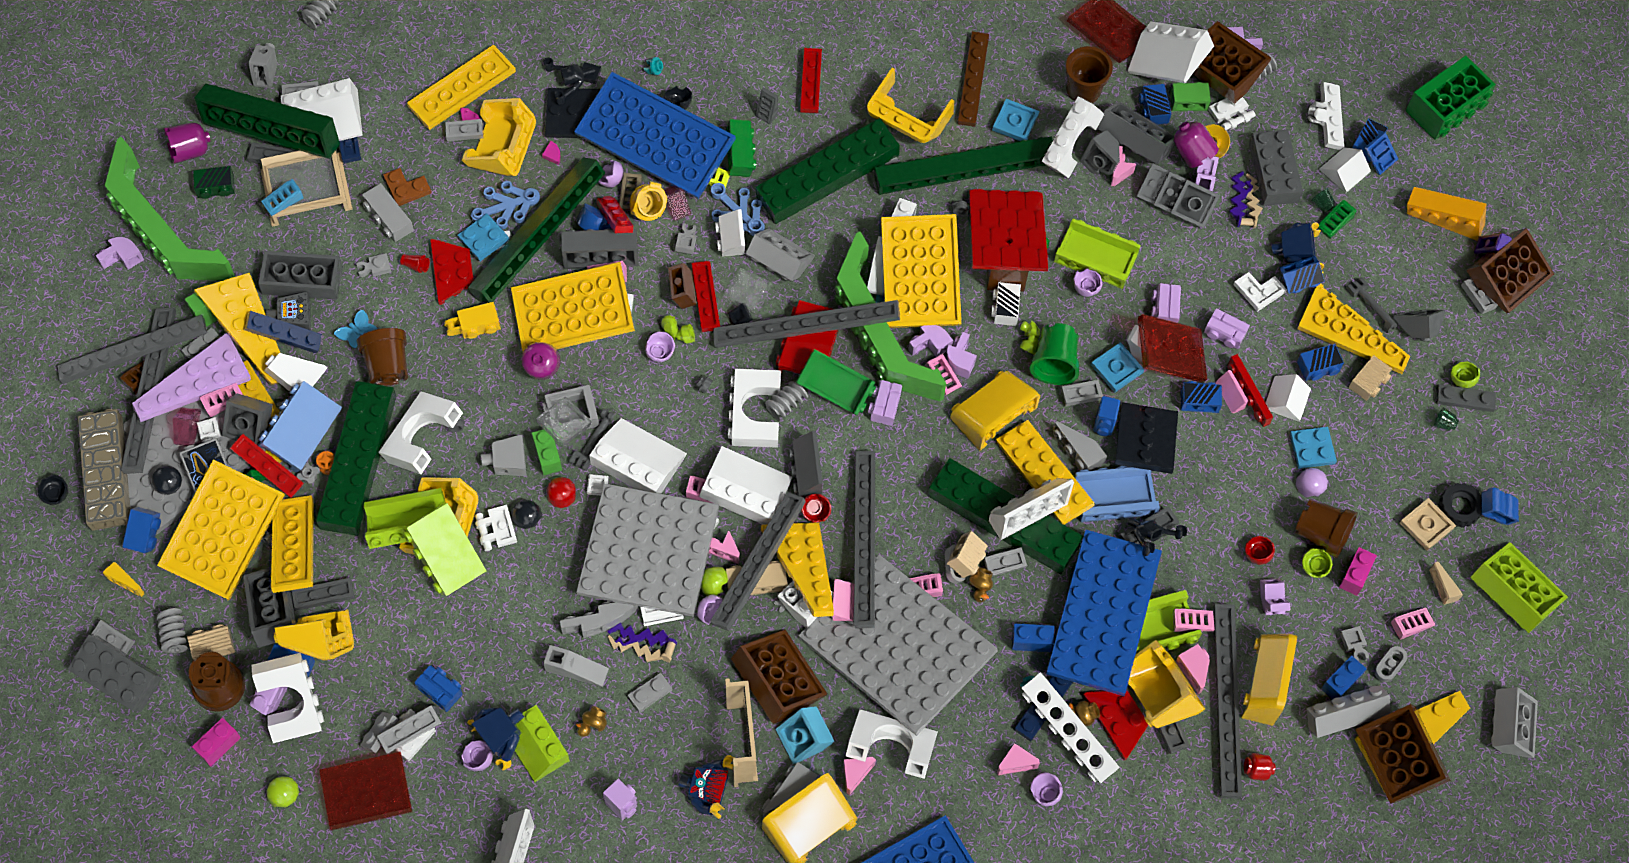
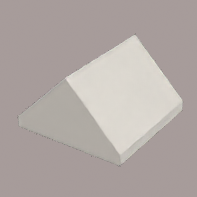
(1346, 168)
(1288, 396)

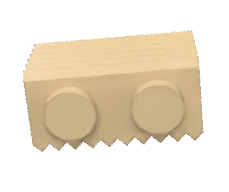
(1370, 378)
(967, 554)
(214, 640)

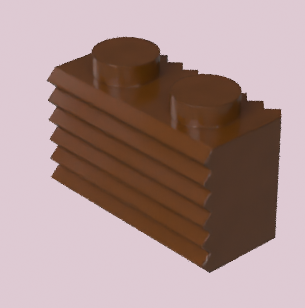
(682, 286)

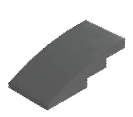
(1178, 195)

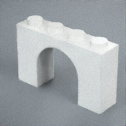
(1060, 151)
(423, 411)
(744, 430)
(292, 673)
(874, 727)

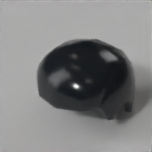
(679, 97)
(166, 480)
(53, 490)
(526, 514)

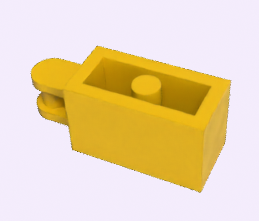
(474, 321)

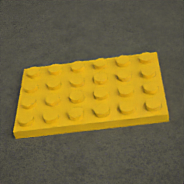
(922, 269)
(573, 307)
(221, 530)

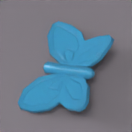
(361, 327)

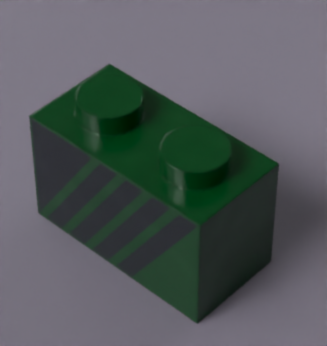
(214, 182)

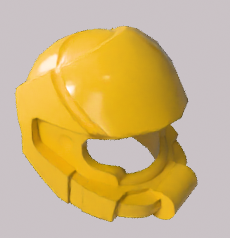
(648, 201)

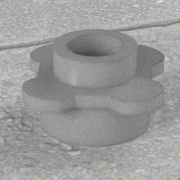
(310, 479)

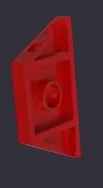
(451, 269)
(1120, 719)

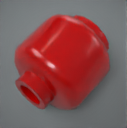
(1259, 767)

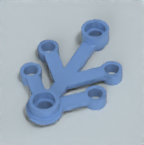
(508, 204)
(749, 222)

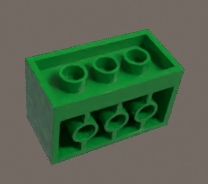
(1450, 98)

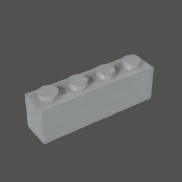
(1348, 711)

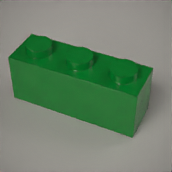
(742, 150)

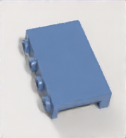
(299, 425)
(1118, 493)

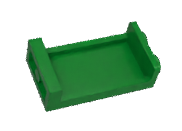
(836, 382)

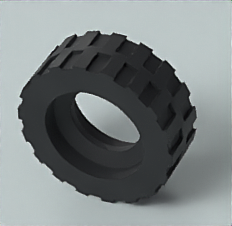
(1471, 495)

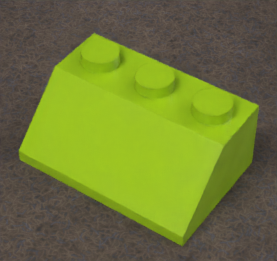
(539, 745)

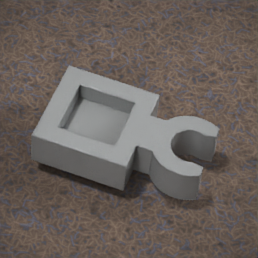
(686, 240)
(377, 265)
(1355, 641)

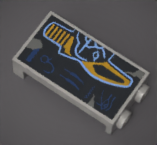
(199, 458)

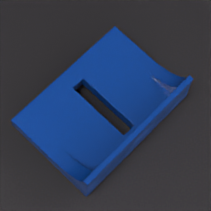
(1376, 147)

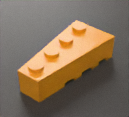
(1448, 211)

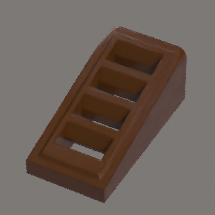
(129, 375)

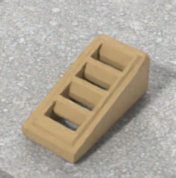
(1445, 585)

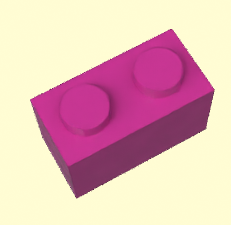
(1358, 571)
(216, 742)

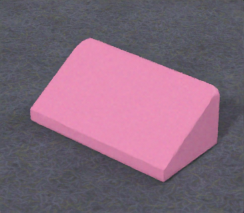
(1232, 392)
(843, 601)

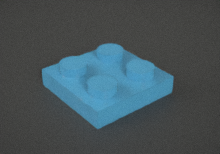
(1015, 120)
(483, 237)
(1117, 367)
(1313, 447)

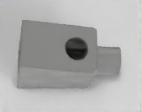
(262, 58)
(507, 457)

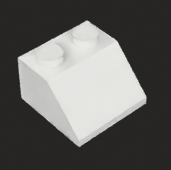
(731, 234)

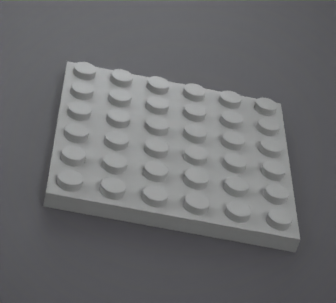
(648, 550)

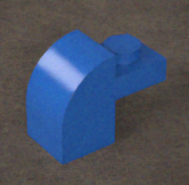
(592, 218)

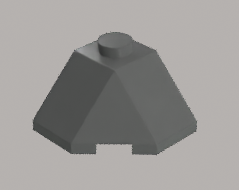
(1102, 154)
(1421, 324)

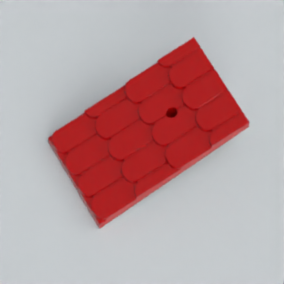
(1007, 235)

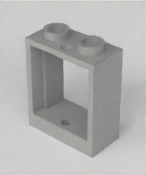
(575, 394)

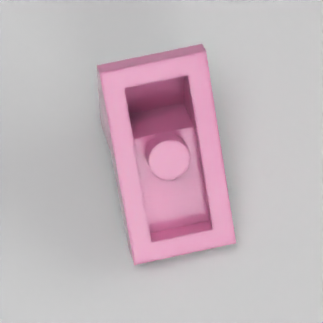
(1123, 169)
(726, 550)

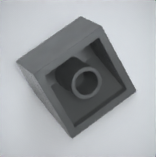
(246, 417)

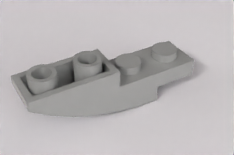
(592, 624)

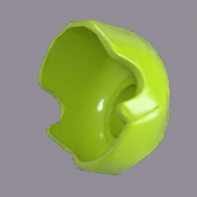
(1465, 374)
(1317, 563)
(713, 580)
(282, 792)

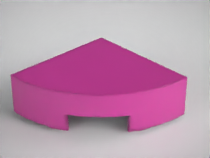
(467, 114)
(552, 153)

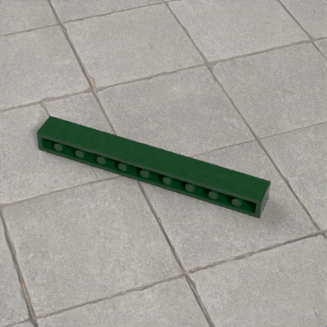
(961, 165)
(536, 230)

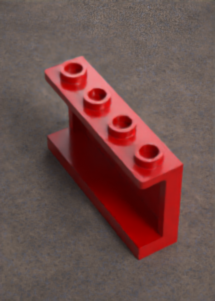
(798, 348)

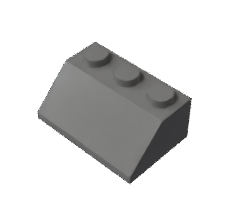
(779, 254)
(1514, 722)

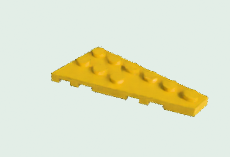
(230, 304)
(1341, 325)
(805, 563)
(1437, 718)

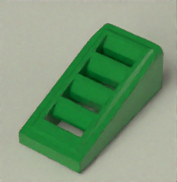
(1345, 210)

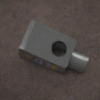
(293, 310)

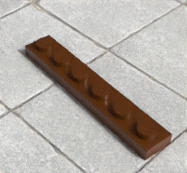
(973, 79)

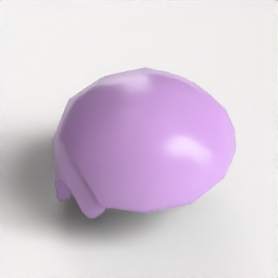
(613, 174)
(1087, 282)
(660, 346)
(1311, 482)
(708, 607)
(477, 756)
(1046, 789)

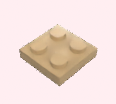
(1427, 524)

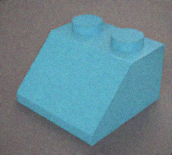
(804, 734)

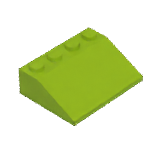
(1518, 587)

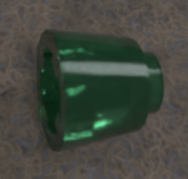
(1324, 200)
(1446, 420)

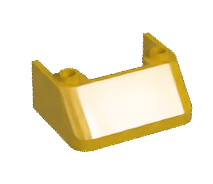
(884, 107)
(1270, 677)

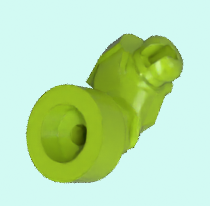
(1032, 332)
(685, 334)

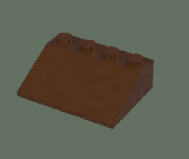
(1231, 63)
(1512, 271)
(778, 675)
(1403, 754)

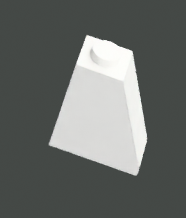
(293, 370)

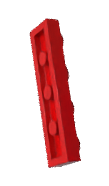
(811, 80)
(614, 215)
(705, 296)
(1255, 400)
(266, 466)

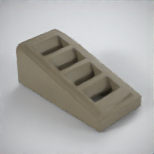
(633, 178)

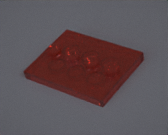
(1108, 27)
(1172, 348)
(365, 791)

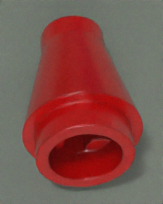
(416, 262)

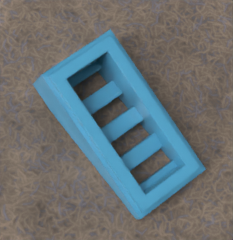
(290, 200)

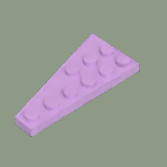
(206, 372)

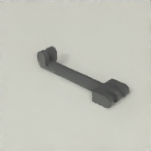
(1360, 289)
(583, 457)

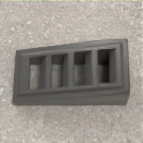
(767, 106)

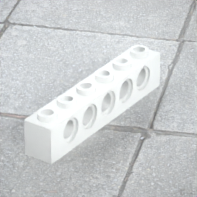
(1031, 691)

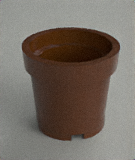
(1085, 64)
(384, 355)
(1326, 526)
(213, 695)

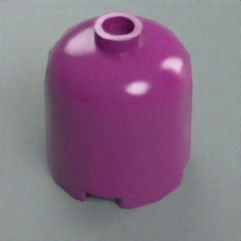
(186, 141)
(1195, 143)
(541, 360)

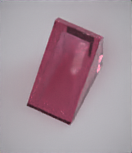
(677, 203)
(186, 426)

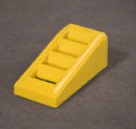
(118, 576)

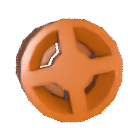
(323, 460)

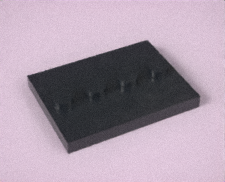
(564, 119)
(1146, 438)

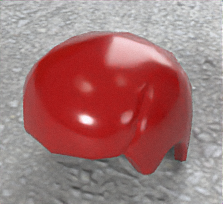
(561, 492)
(816, 508)
(1259, 550)

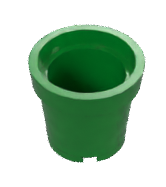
(1056, 355)

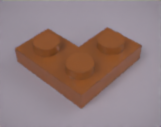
(406, 191)

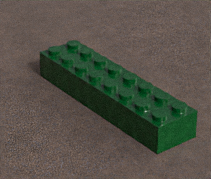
(267, 120)
(827, 171)
(356, 458)
(976, 497)

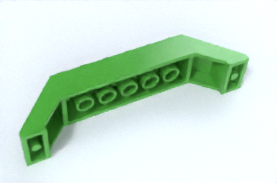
(154, 231)
(878, 338)

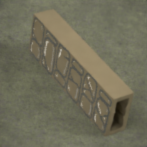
(102, 459)

